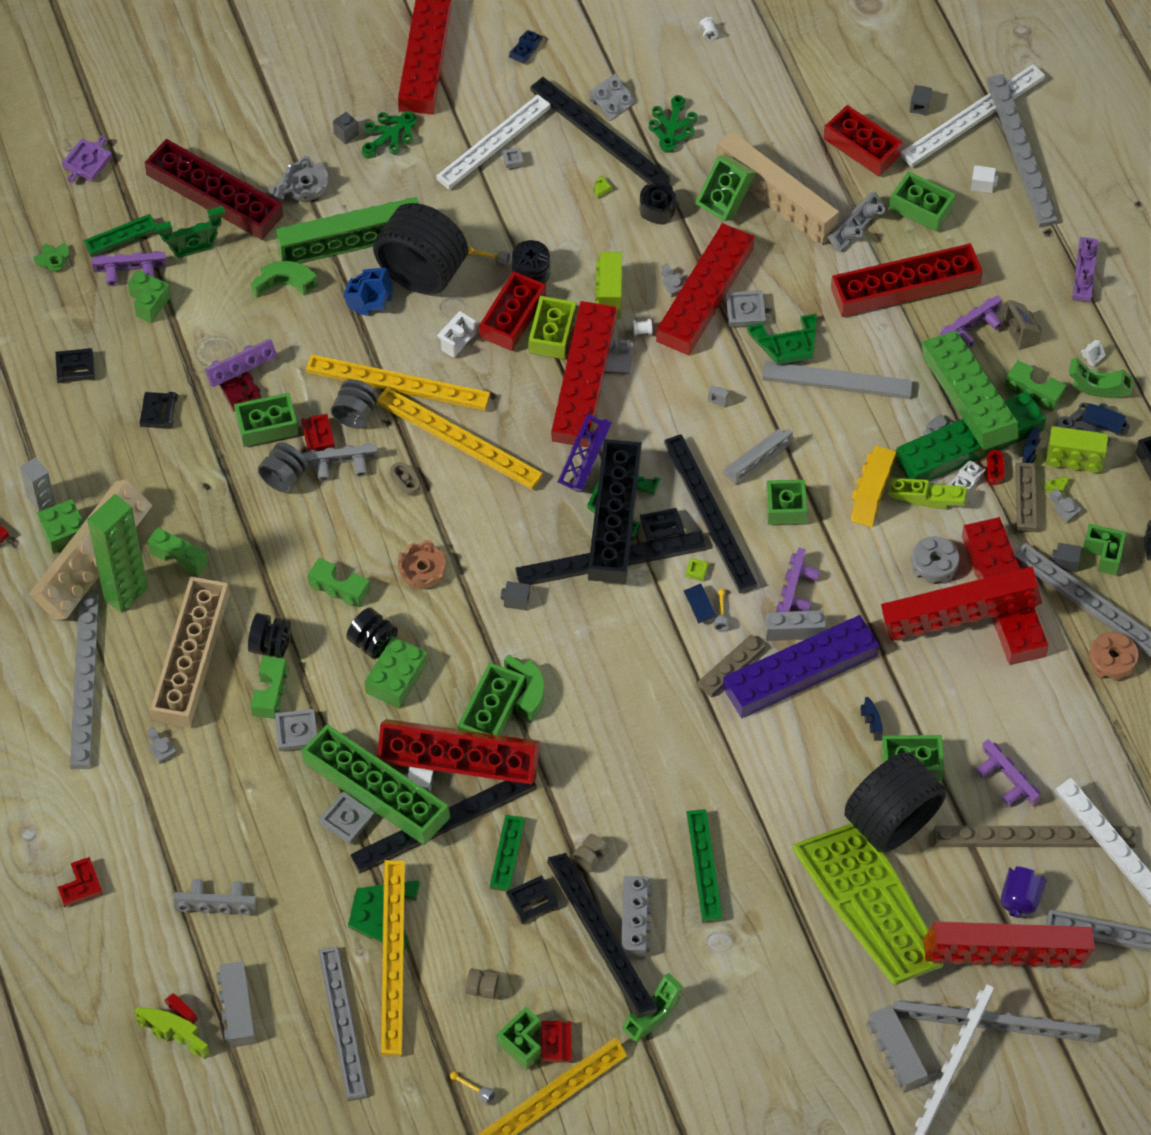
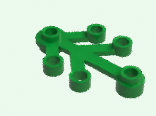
(677, 105)
(406, 120)

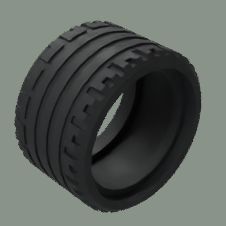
(420, 248)
(895, 802)

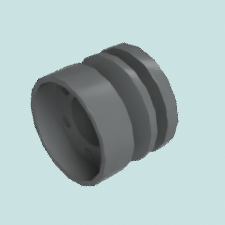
(354, 403)
(282, 467)

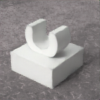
(1093, 352)

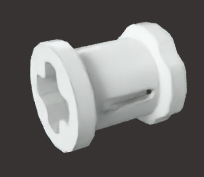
(709, 30)
(642, 327)

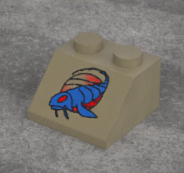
(1021, 325)

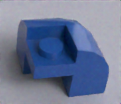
(369, 291)

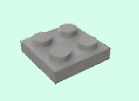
(745, 308)
(295, 729)
(346, 818)

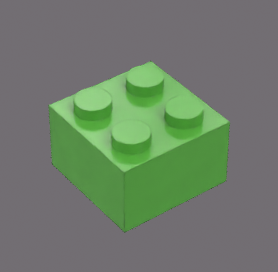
(786, 502)
(60, 524)

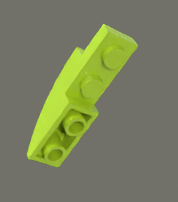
(928, 495)
(169, 1025)

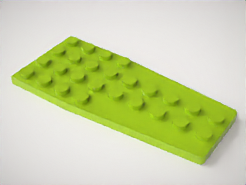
(868, 900)

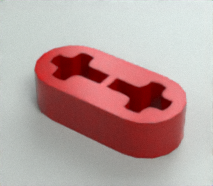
(991, 467)
(180, 1008)

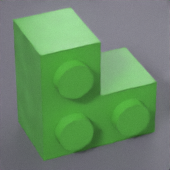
(150, 295)
(1106, 543)
(517, 1038)

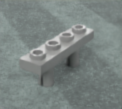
(856, 220)
(346, 454)
(215, 903)

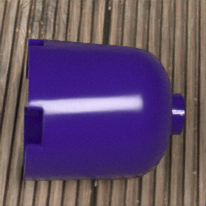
(1022, 891)

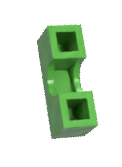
(1045, 394)
(189, 556)
(351, 590)
(267, 702)

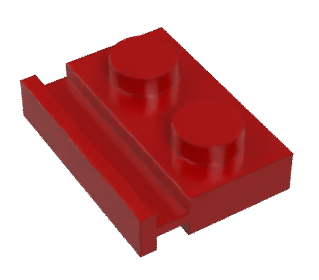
(318, 432)
(556, 1041)

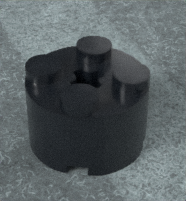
(657, 202)

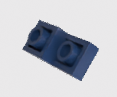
(526, 46)
(1103, 417)
(1031, 445)
(699, 603)
(872, 716)

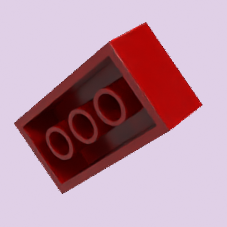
(862, 140)
(512, 311)

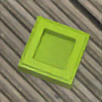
(697, 569)

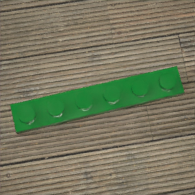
(704, 866)

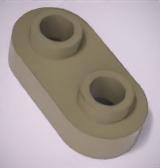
(405, 480)

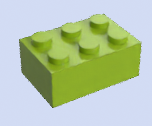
(609, 280)
(552, 327)
(1076, 449)

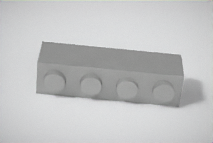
(237, 1004)
(897, 1049)

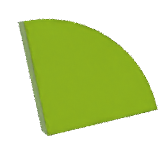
(601, 187)
(1060, 484)

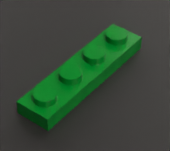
(120, 235)
(507, 853)

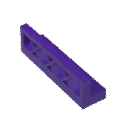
(590, 456)

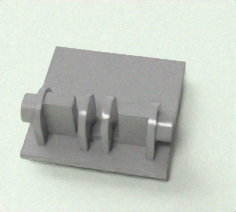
(612, 97)
(620, 356)

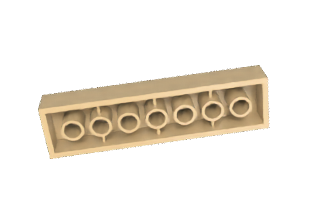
(782, 190)
(76, 565)
(190, 652)

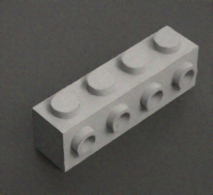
(635, 916)

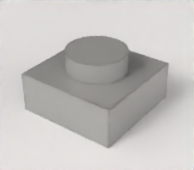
(512, 158)
(718, 396)

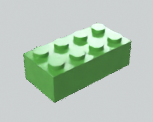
(493, 701)

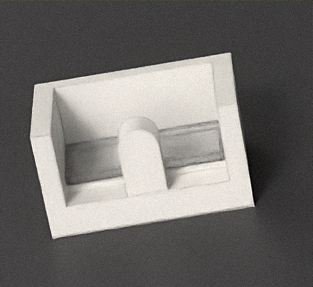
(457, 334)

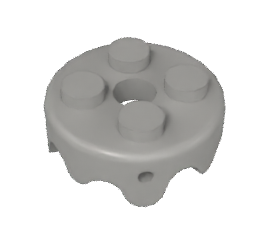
(306, 170)
(935, 570)

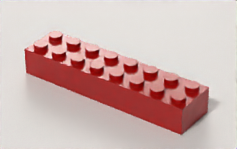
(424, 56)
(906, 280)
(705, 289)
(584, 371)
(993, 555)
(961, 604)
(458, 751)
(1008, 944)

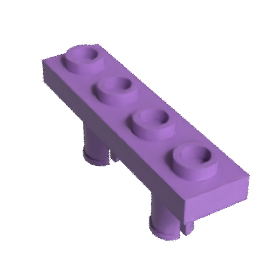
(128, 262)
(1085, 269)
(977, 315)
(241, 362)
(798, 569)
(1006, 765)

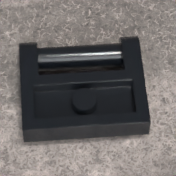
(74, 360)
(152, 410)
(661, 520)
(528, 894)

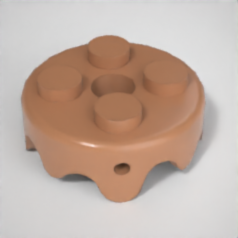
(419, 554)
(1113, 666)

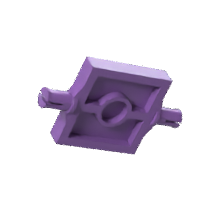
(87, 159)

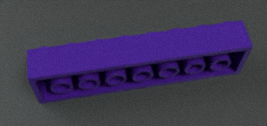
(800, 666)

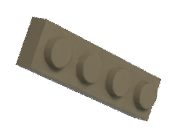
(1025, 497)
(735, 660)

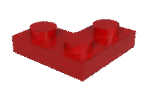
(85, 885)

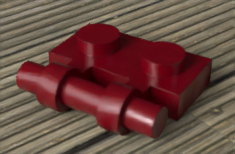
(235, 393)

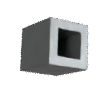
(920, 100)
(345, 127)
(1066, 556)
(516, 595)

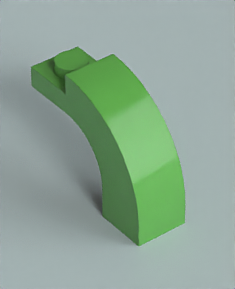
(285, 273)
(1100, 384)
(532, 699)
(665, 999)

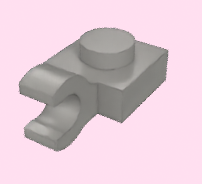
(279, 190)
(672, 282)
(936, 423)
(1065, 508)
(160, 748)

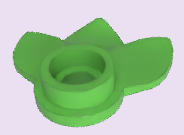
(51, 256)

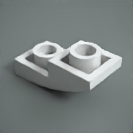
(968, 475)

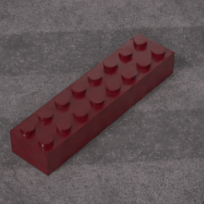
(214, 188)

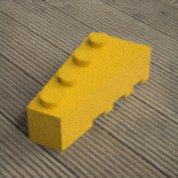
(872, 485)

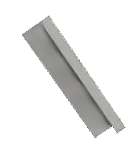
(758, 456)

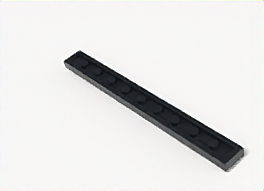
(599, 132)
(710, 513)
(639, 553)
(459, 814)
(602, 935)

